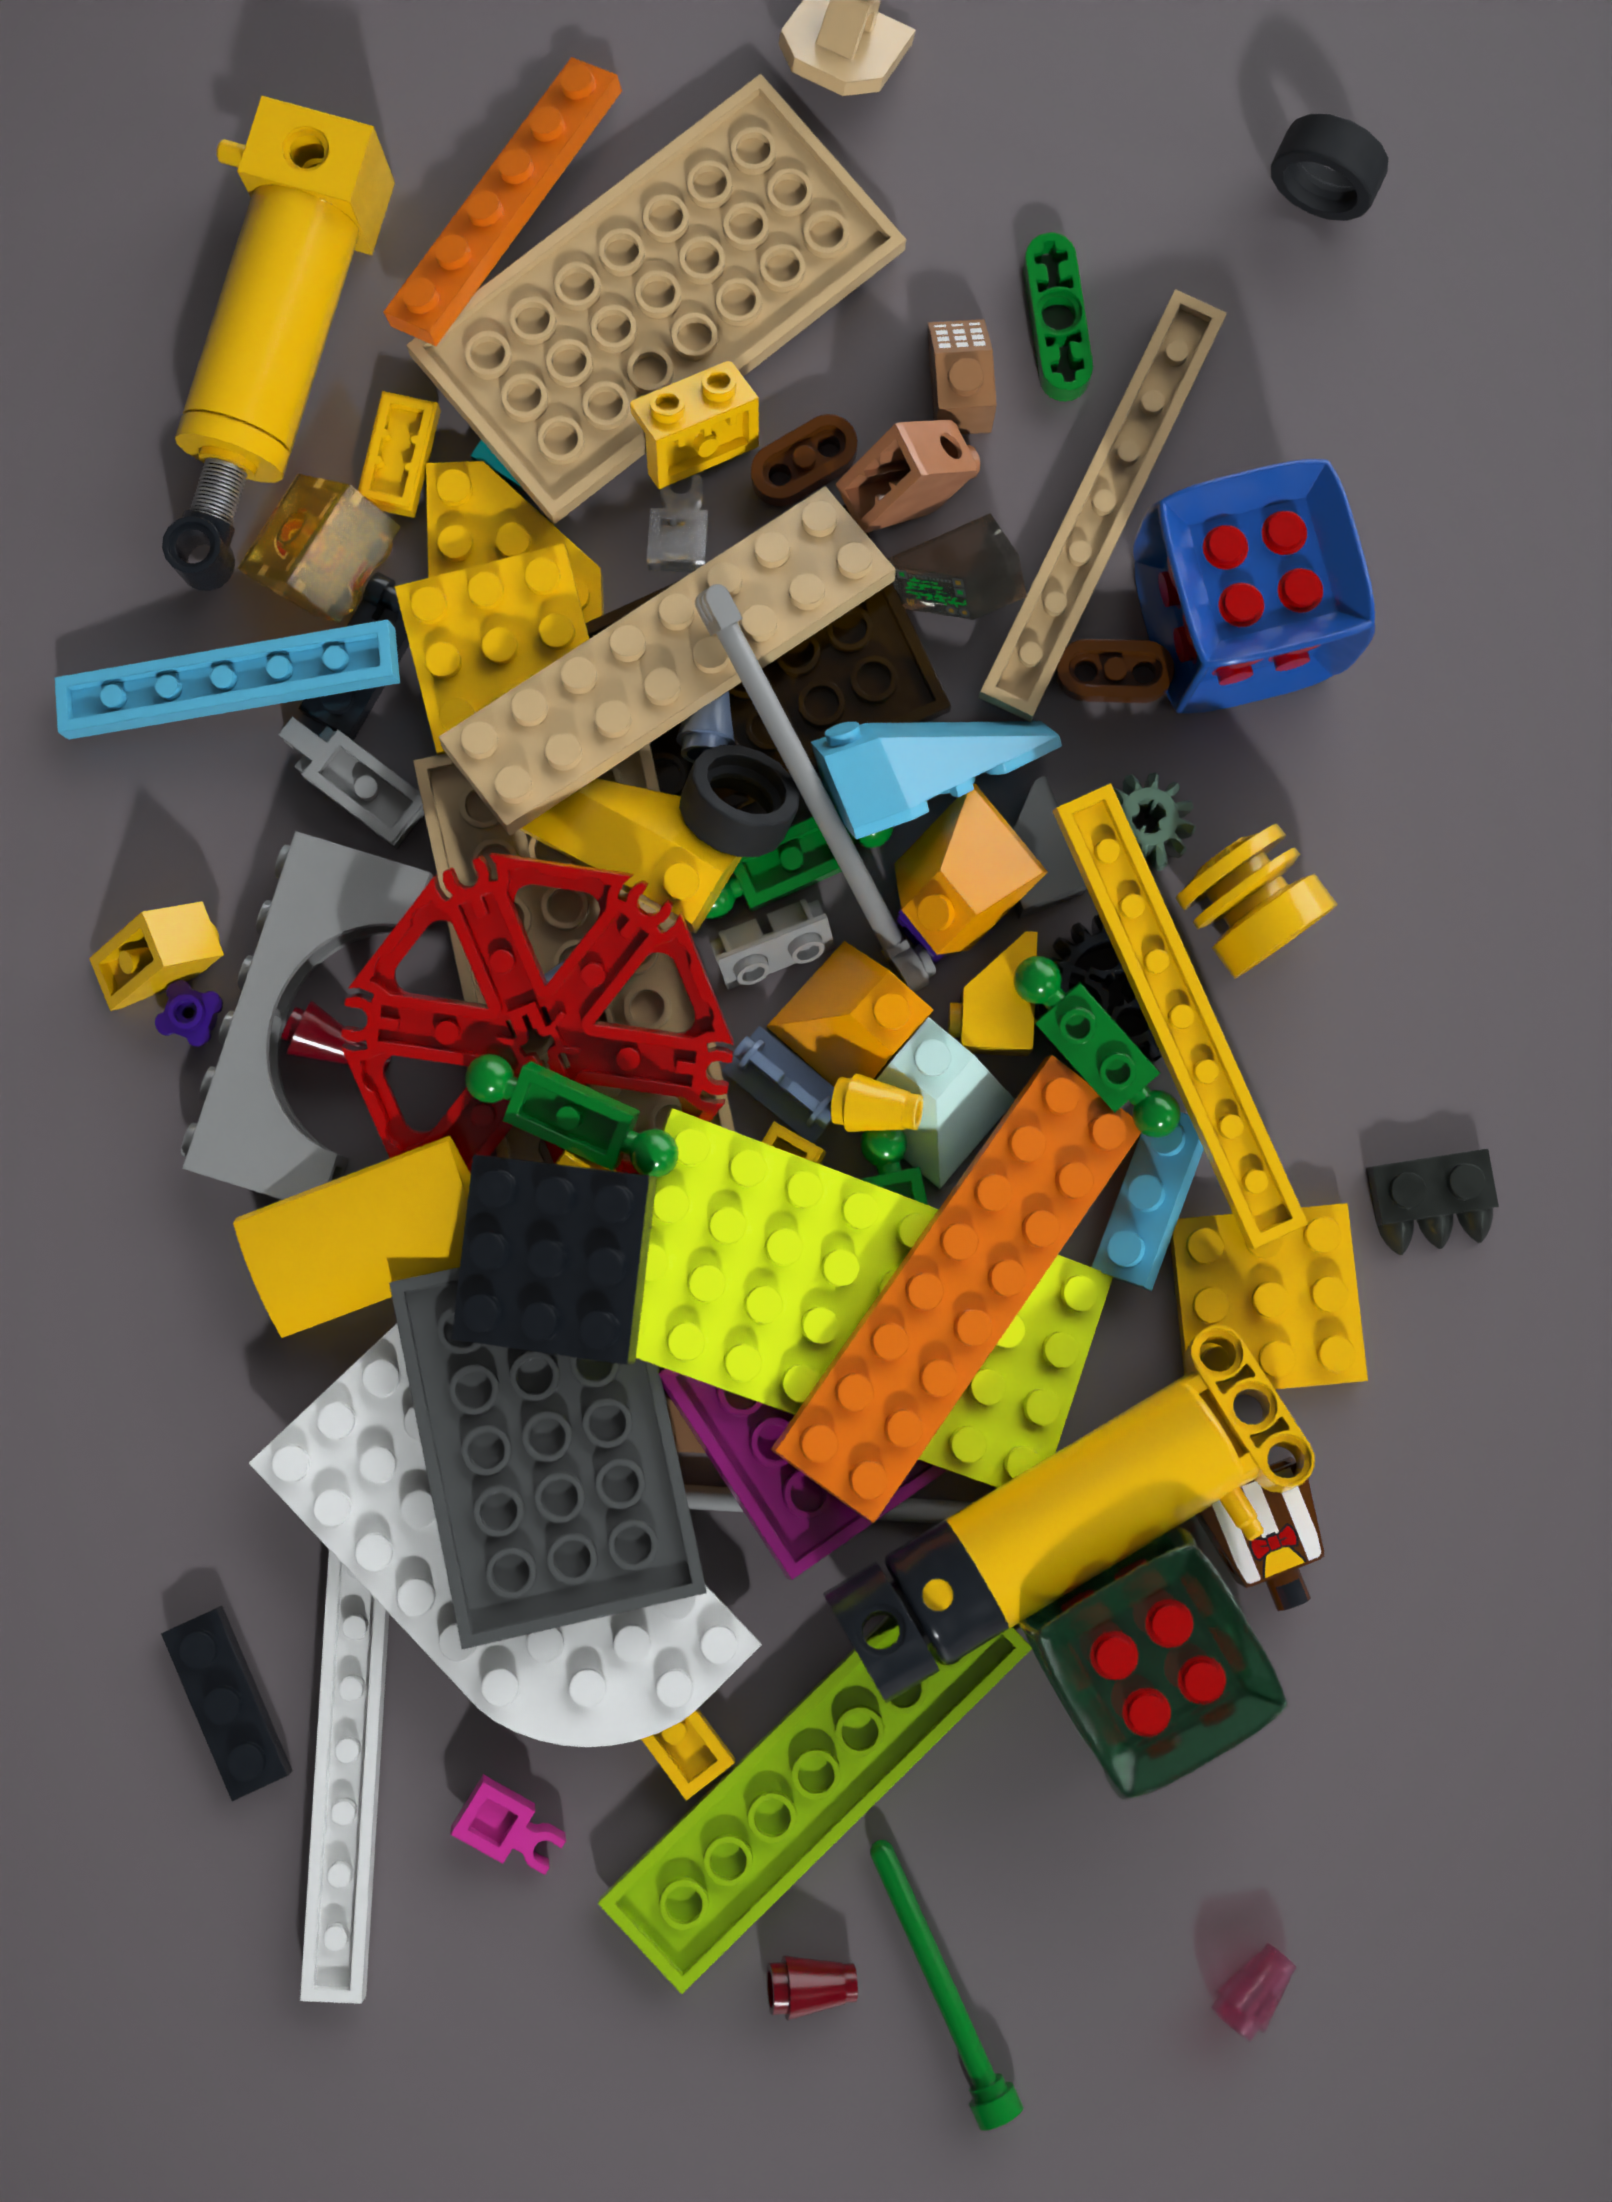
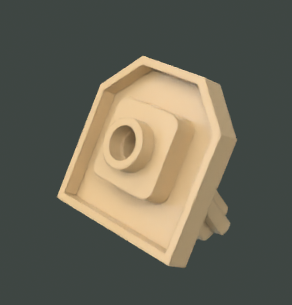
(844, 44)

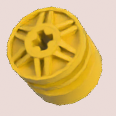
(1255, 899)

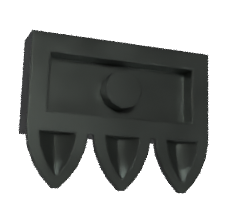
(1431, 1194)

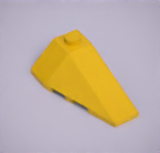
(642, 835)

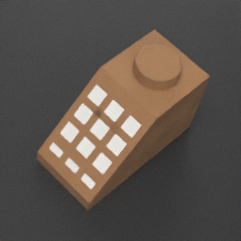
(962, 374)

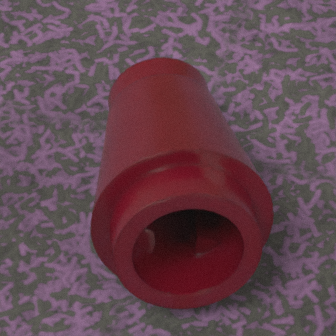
(809, 1986)

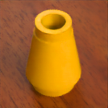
(874, 1105)

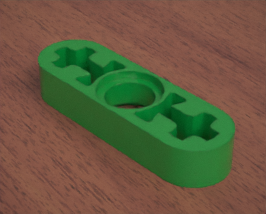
(1068, 294)

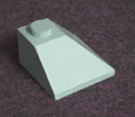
(958, 1100)

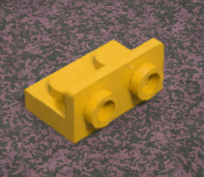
(697, 423)

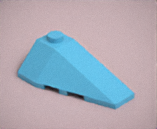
(890, 770)

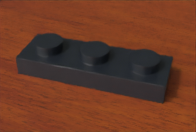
(227, 1703)

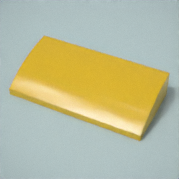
(355, 1235)

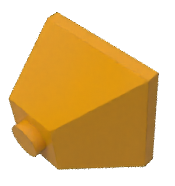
(964, 874)
(850, 1017)

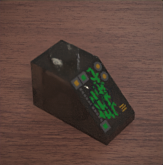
(960, 572)

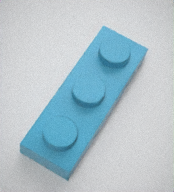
(1149, 1205)

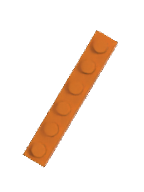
(503, 201)

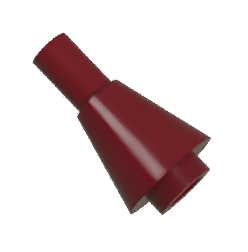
(317, 1035)

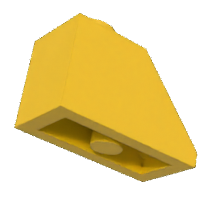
(155, 952)
(991, 1012)

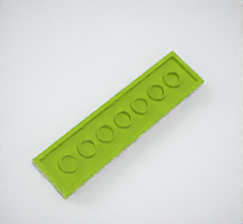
(791, 1803)

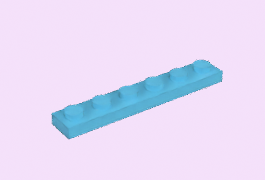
(227, 679)

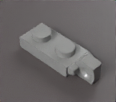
(356, 781)

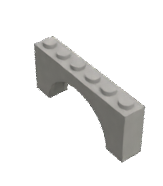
(320, 905)

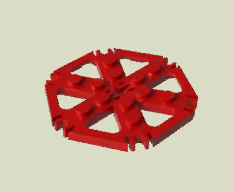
(516, 987)

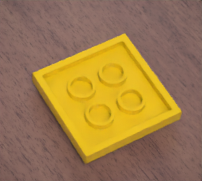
(489, 630)
(1285, 1299)

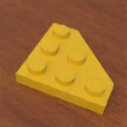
(483, 519)

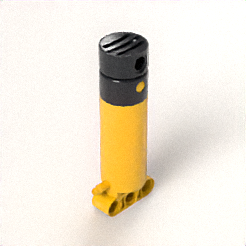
(1074, 1517)

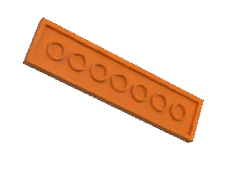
(957, 1290)

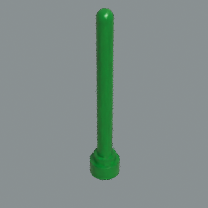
(993, 2099)

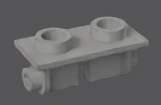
(798, 936)

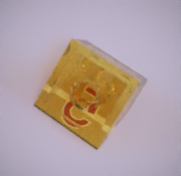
(320, 546)

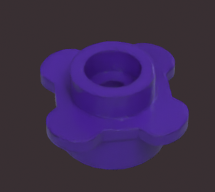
(199, 1027)

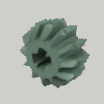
(1160, 805)

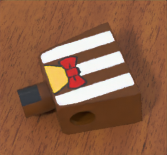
(1288, 1539)

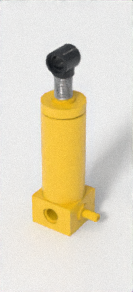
(314, 200)

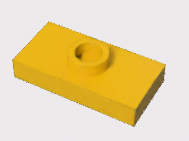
(399, 453)

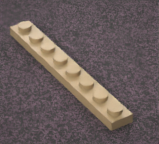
(1102, 506)

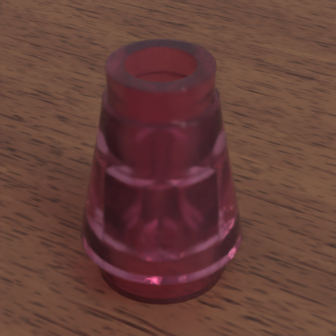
(1254, 1992)

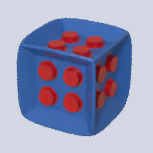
(1254, 584)

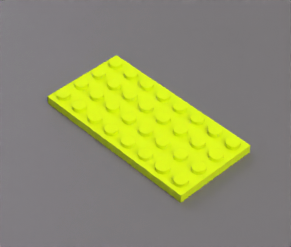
(777, 1259)

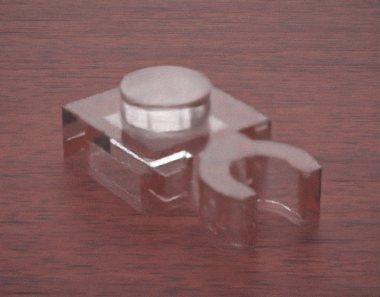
(678, 531)

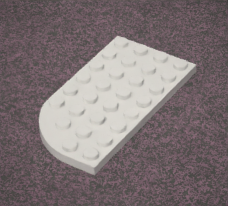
(364, 1490)

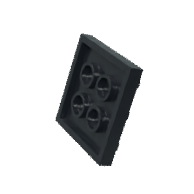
(554, 1258)

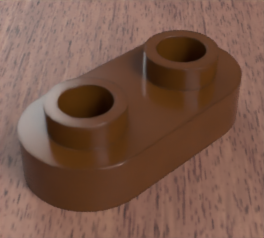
(800, 459)
(1114, 669)

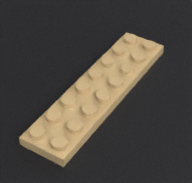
(662, 661)

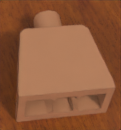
(908, 473)

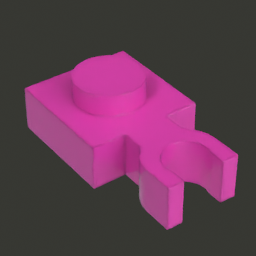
(499, 1821)

